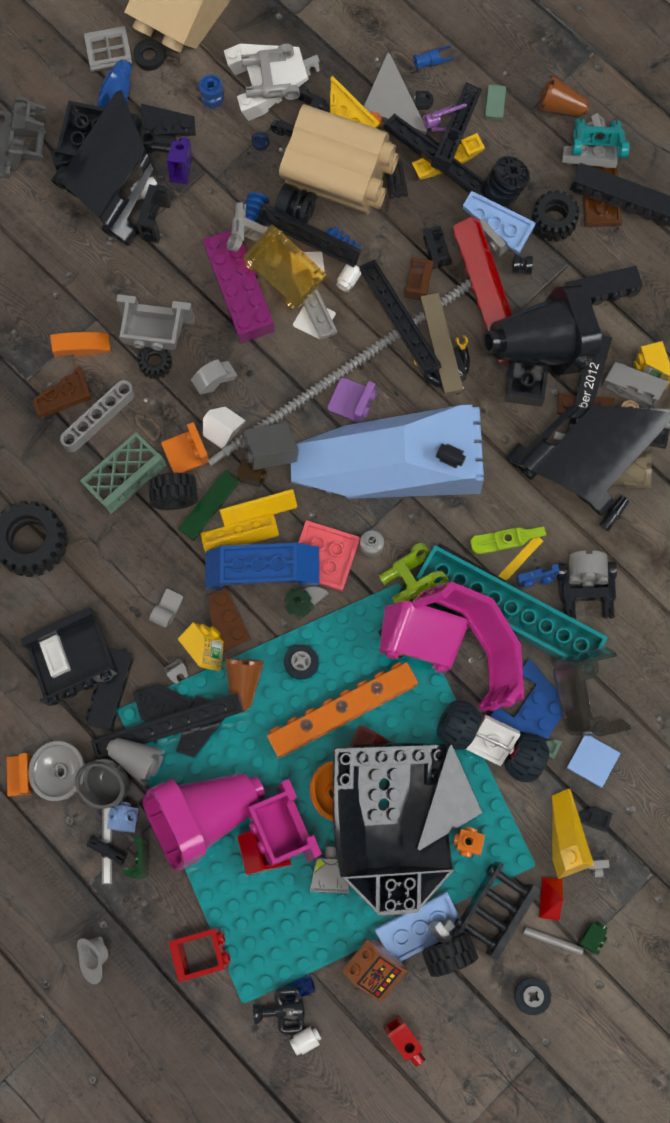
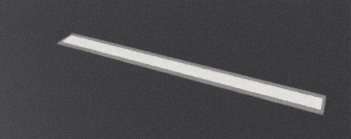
(107, 838)

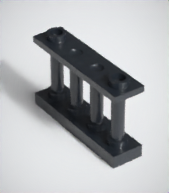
(516, 910)

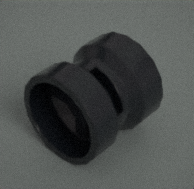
(518, 264)

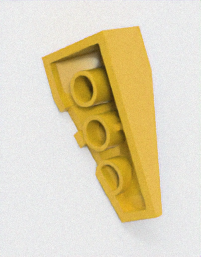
(569, 842)

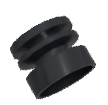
(506, 180)
(294, 205)

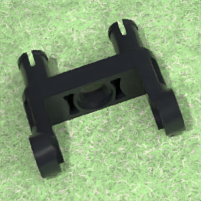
(282, 127)
(605, 594)

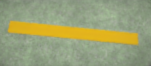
(520, 558)

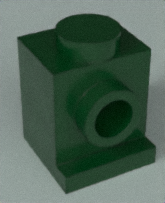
(594, 937)

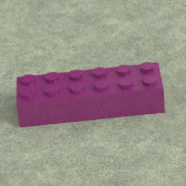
(239, 289)

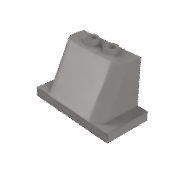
(152, 325)

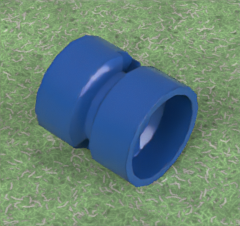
(211, 91)

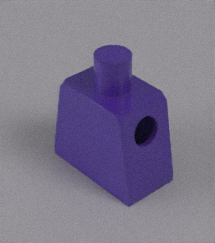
(181, 154)

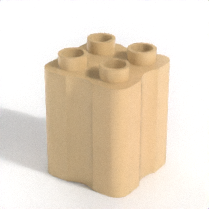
(338, 159)

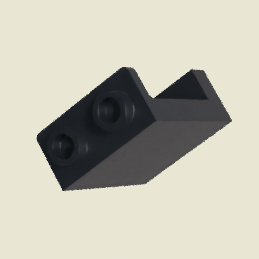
(156, 197)

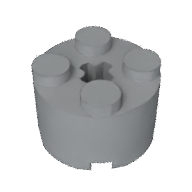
(588, 568)

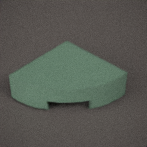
(554, 746)

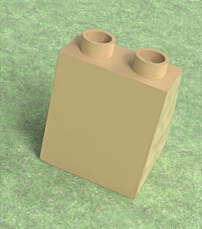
(180, 20)

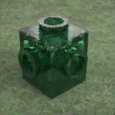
(301, 609)

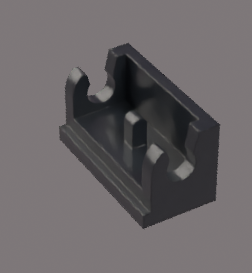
(436, 247)

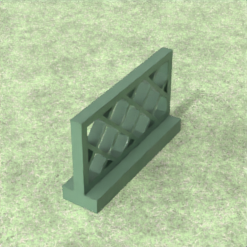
(121, 493)

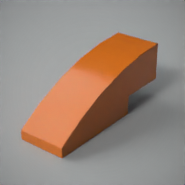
(80, 343)

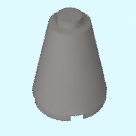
(136, 758)

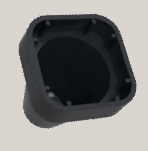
(552, 333)

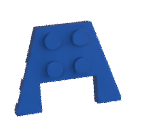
(540, 710)

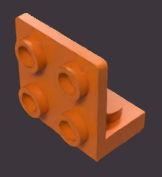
(185, 451)

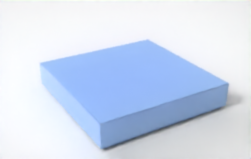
(593, 761)

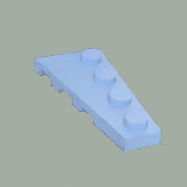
(507, 224)

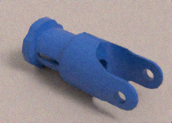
(430, 58)

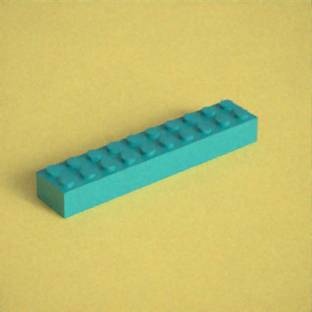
(528, 617)

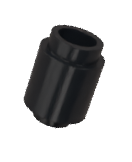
(450, 455)

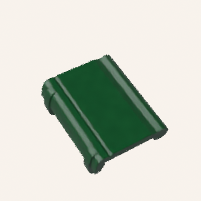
(141, 859)

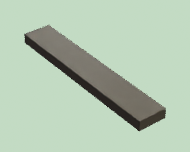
(442, 344)

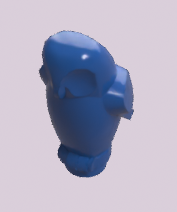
(116, 79)

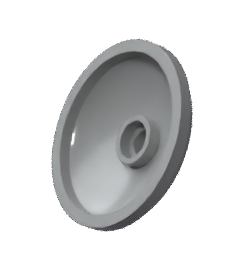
(46, 769)

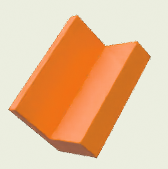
(18, 776)

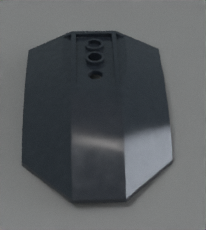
(378, 845)

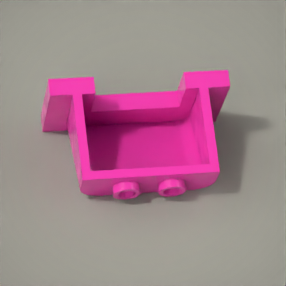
(281, 827)

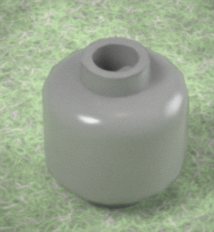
(372, 549)

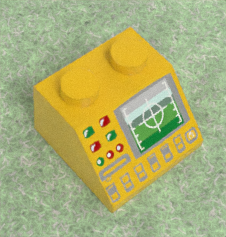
(653, 361)
(203, 645)

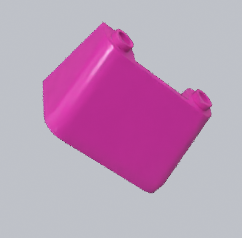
(422, 634)

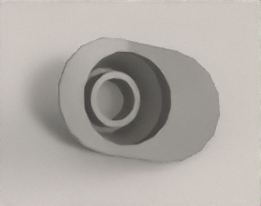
(91, 958)

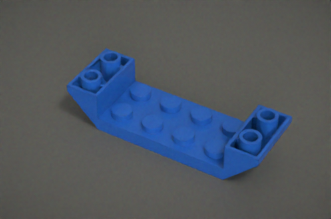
(262, 565)

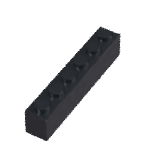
(622, 194)

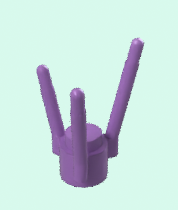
(433, 119)

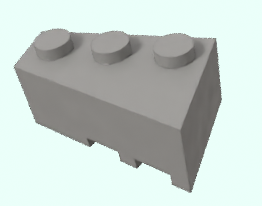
(635, 385)

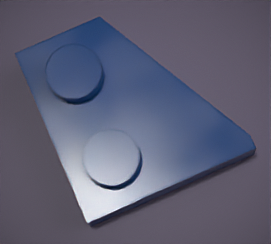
(538, 576)

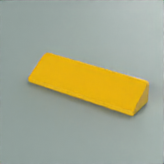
(259, 507)
(241, 533)

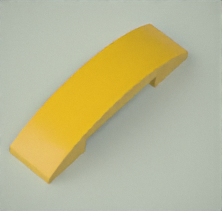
(466, 150)

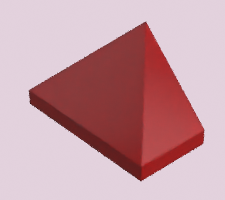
(551, 898)

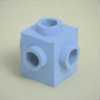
(122, 818)

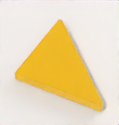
(346, 106)

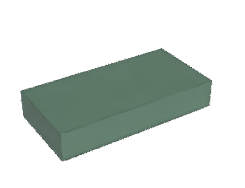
(495, 102)

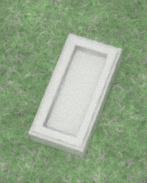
(55, 656)

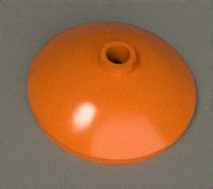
(320, 786)

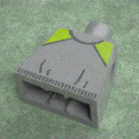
(327, 875)

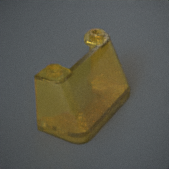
(285, 267)

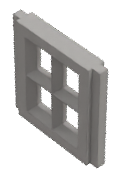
(105, 35)

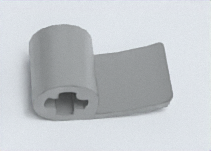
(167, 609)

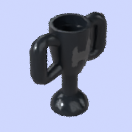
(285, 1011)

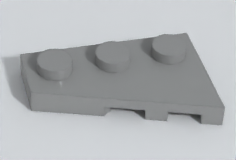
(592, 156)

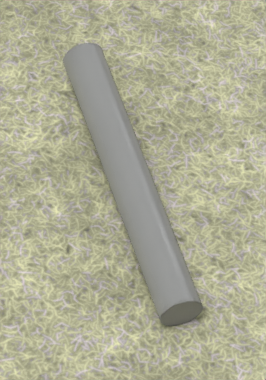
(553, 940)

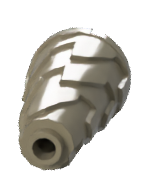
(638, 473)

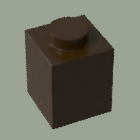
(249, 476)

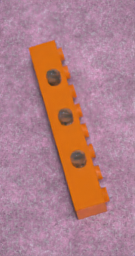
(342, 710)

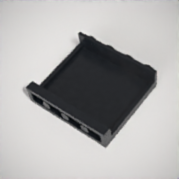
(85, 651)

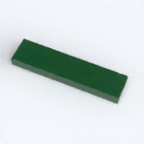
(209, 505)

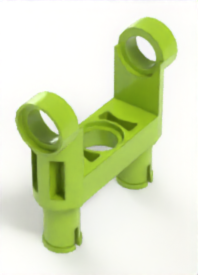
(402, 569)

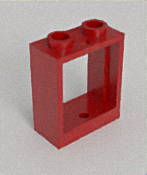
(180, 960)

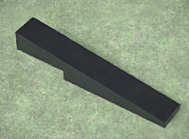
(456, 128)

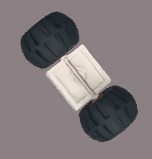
(523, 753)

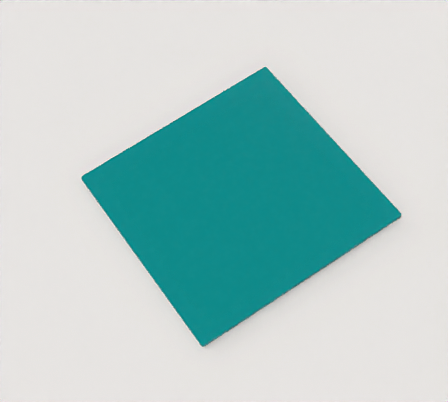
(271, 917)

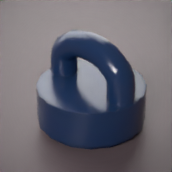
(260, 141)

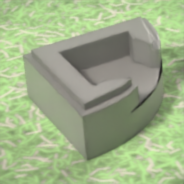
(317, 594)

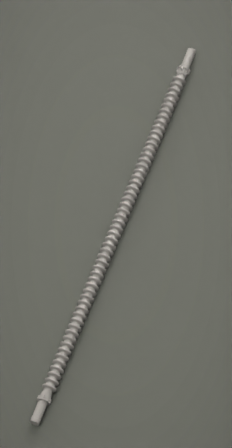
(226, 450)

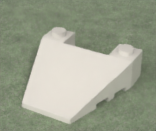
(282, 72)

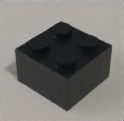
(527, 383)

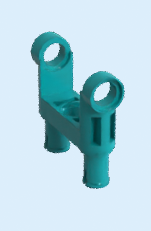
(613, 136)

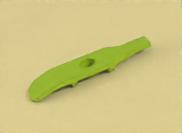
(495, 541)

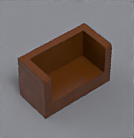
(418, 278)

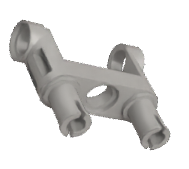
(267, 88)
(243, 228)

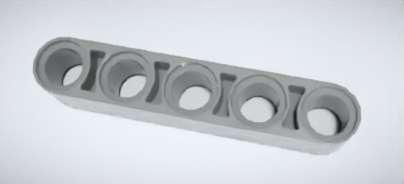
(99, 407)

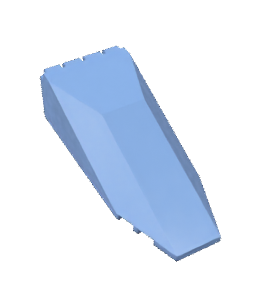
(394, 456)

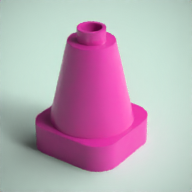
(198, 814)

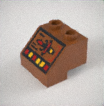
(375, 970)

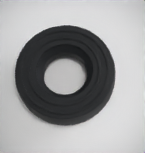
(149, 44)

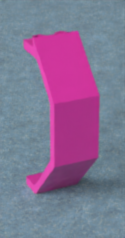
(494, 635)

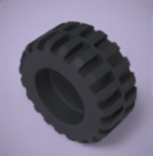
(49, 552)

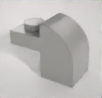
(213, 374)

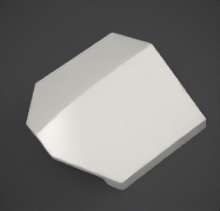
(221, 426)

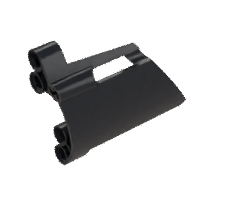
(592, 450)

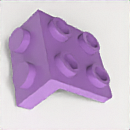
(352, 400)

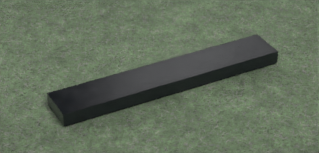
(309, 235)

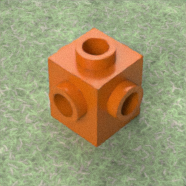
(476, 842)

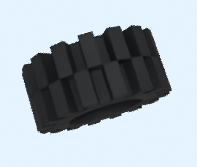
(157, 371)

